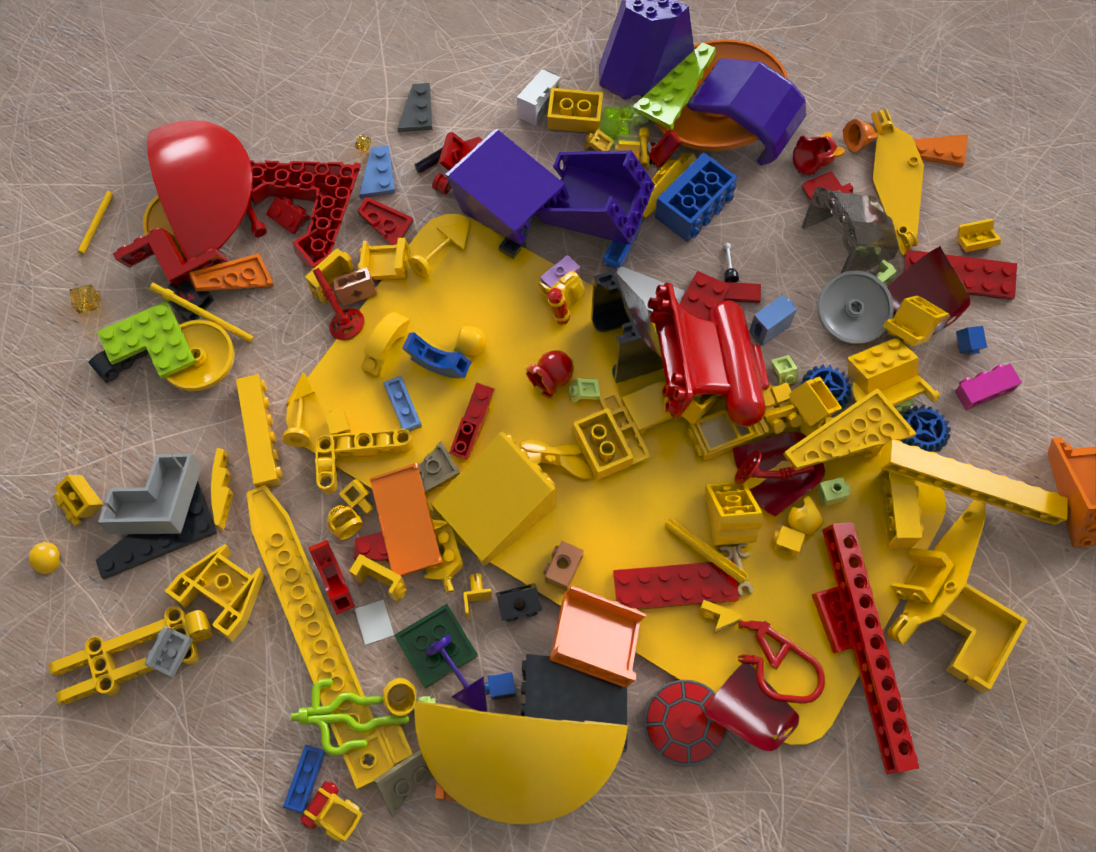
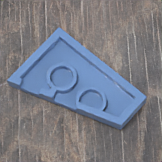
(378, 174)

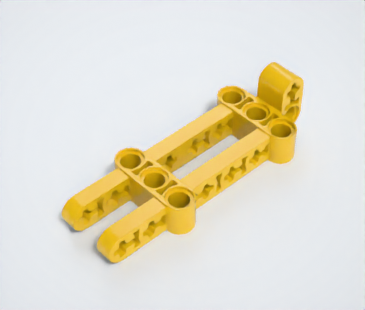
(194, 624)

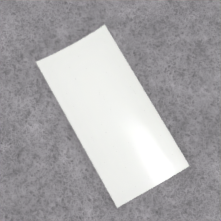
(644, 285)

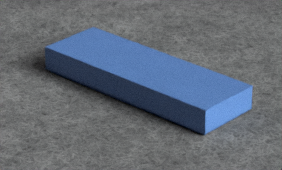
(402, 404)

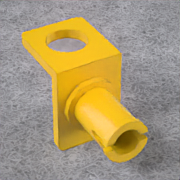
(476, 594)

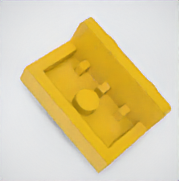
(977, 235)

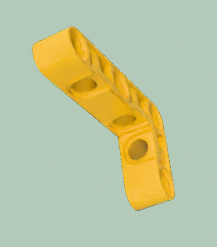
(349, 444)

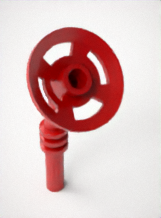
(340, 317)
(750, 468)

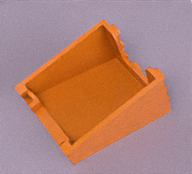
(1076, 480)

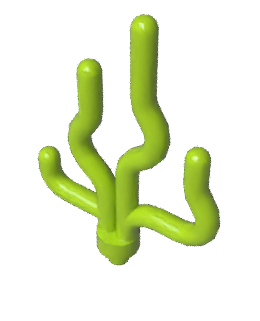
(317, 716)

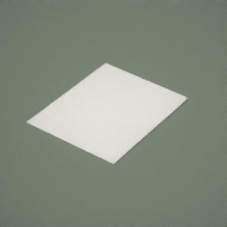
(374, 622)

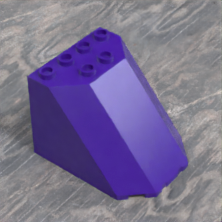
(645, 45)

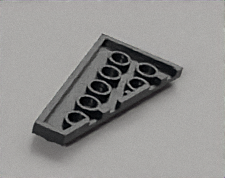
(142, 548)

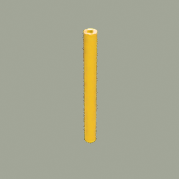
(95, 222)

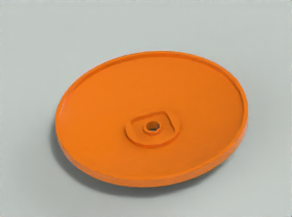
(716, 131)

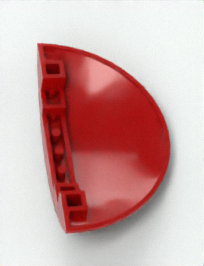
(200, 181)

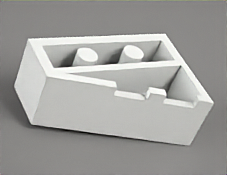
(536, 96)

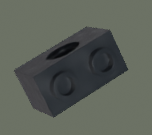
(527, 593)

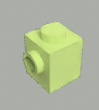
(833, 491)

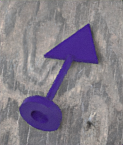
(473, 694)

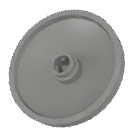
(855, 307)

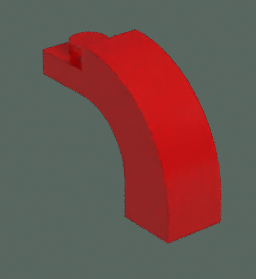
(332, 577)

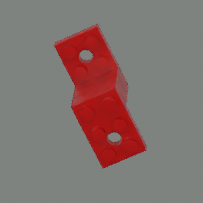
(168, 254)

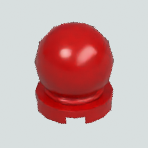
(552, 371)

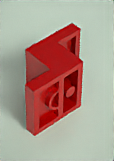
(456, 149)

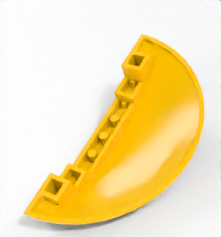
(515, 764)

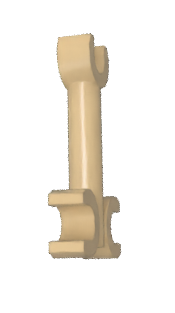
(736, 553)

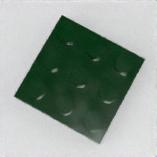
(427, 631)

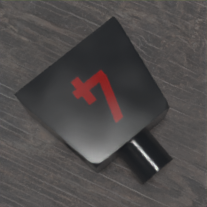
(187, 291)

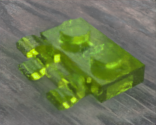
(611, 122)

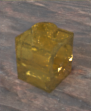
(85, 298)

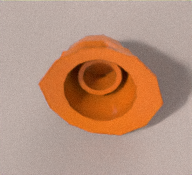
(858, 135)

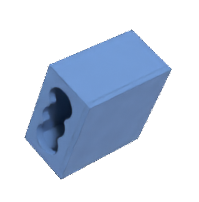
(772, 320)

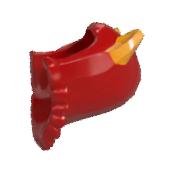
(815, 153)

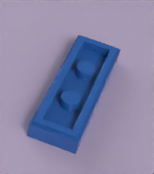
(304, 779)

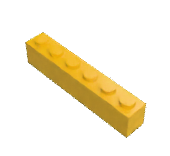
(258, 431)

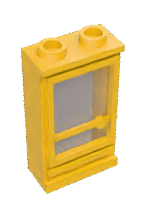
(718, 435)

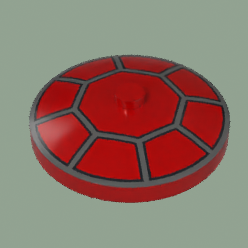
(678, 723)

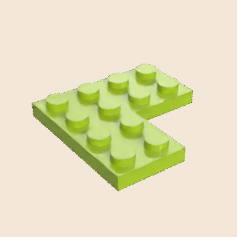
(149, 330)

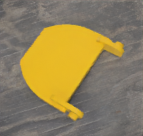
(902, 391)

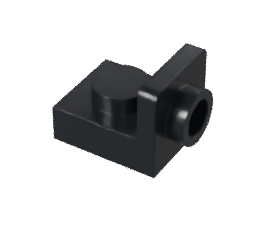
(510, 247)

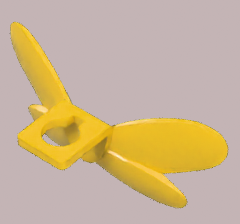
(561, 454)

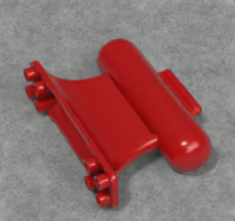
(709, 357)

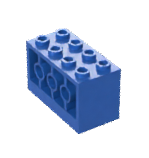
(695, 197)

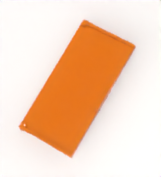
(406, 520)

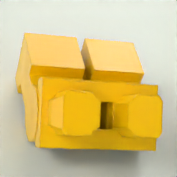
(779, 409)

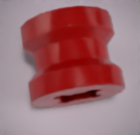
(441, 183)

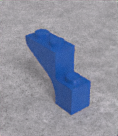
(618, 253)

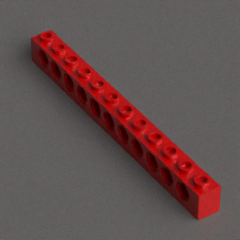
(870, 649)

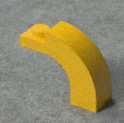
(381, 340)

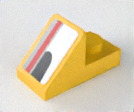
(725, 616)

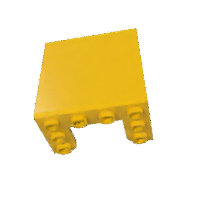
(496, 498)

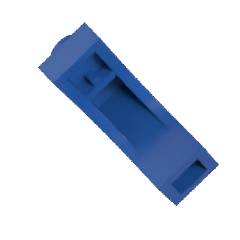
(435, 360)

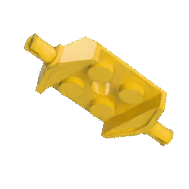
(451, 558)

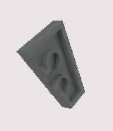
(417, 110)

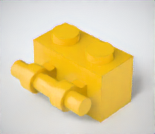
(76, 498)

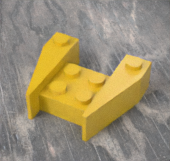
(222, 584)

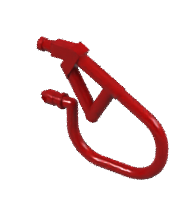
(764, 628)

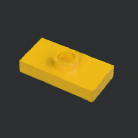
(395, 742)

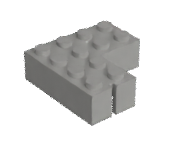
(159, 505)

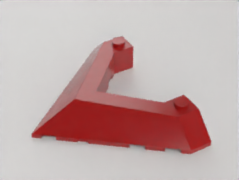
(324, 183)

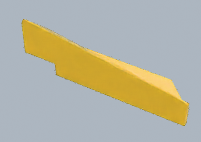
(666, 176)

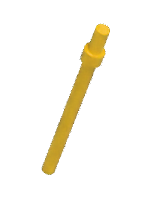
(168, 295)

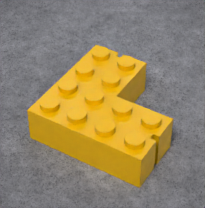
(988, 637)

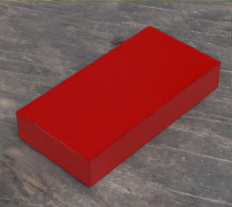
(665, 148)
(743, 292)

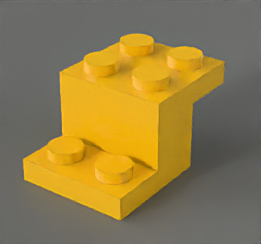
(915, 320)

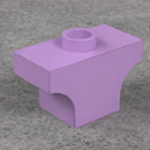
(559, 270)

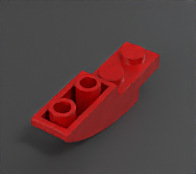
(472, 422)

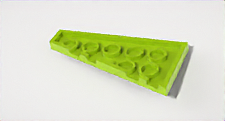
(674, 91)

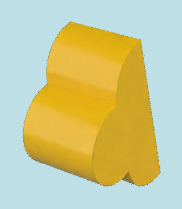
(732, 513)

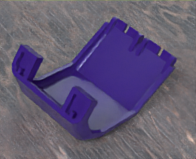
(754, 99)

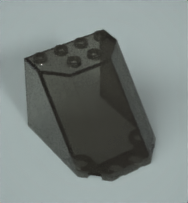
(872, 228)

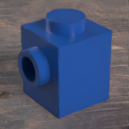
(971, 340)
(500, 686)

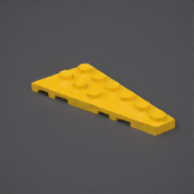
(859, 428)

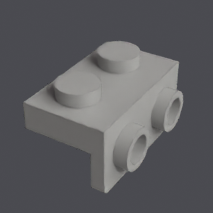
(168, 651)

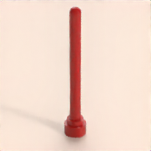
(257, 228)

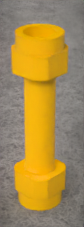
(643, 138)

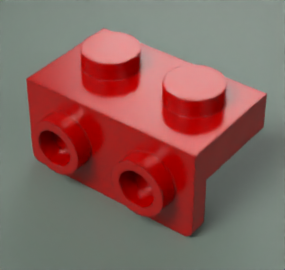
(287, 214)

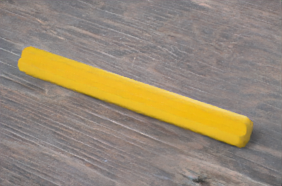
(706, 550)

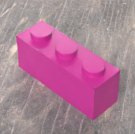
(987, 386)

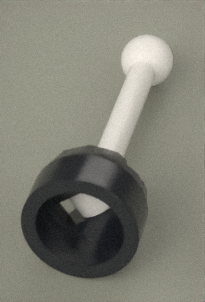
(730, 274)

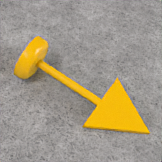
(455, 232)
(296, 436)

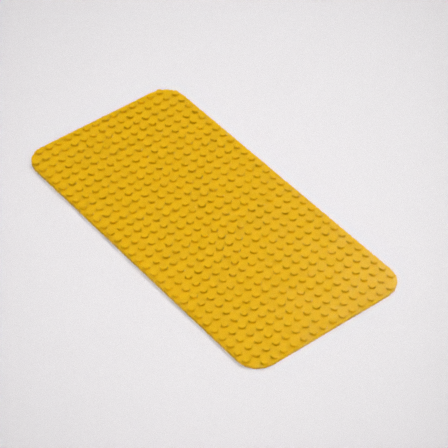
(623, 514)

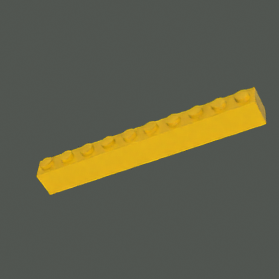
(973, 482)

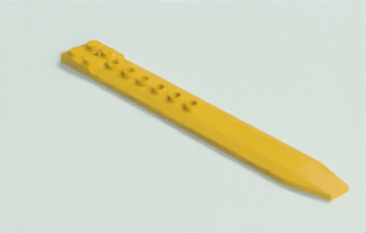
(314, 630)

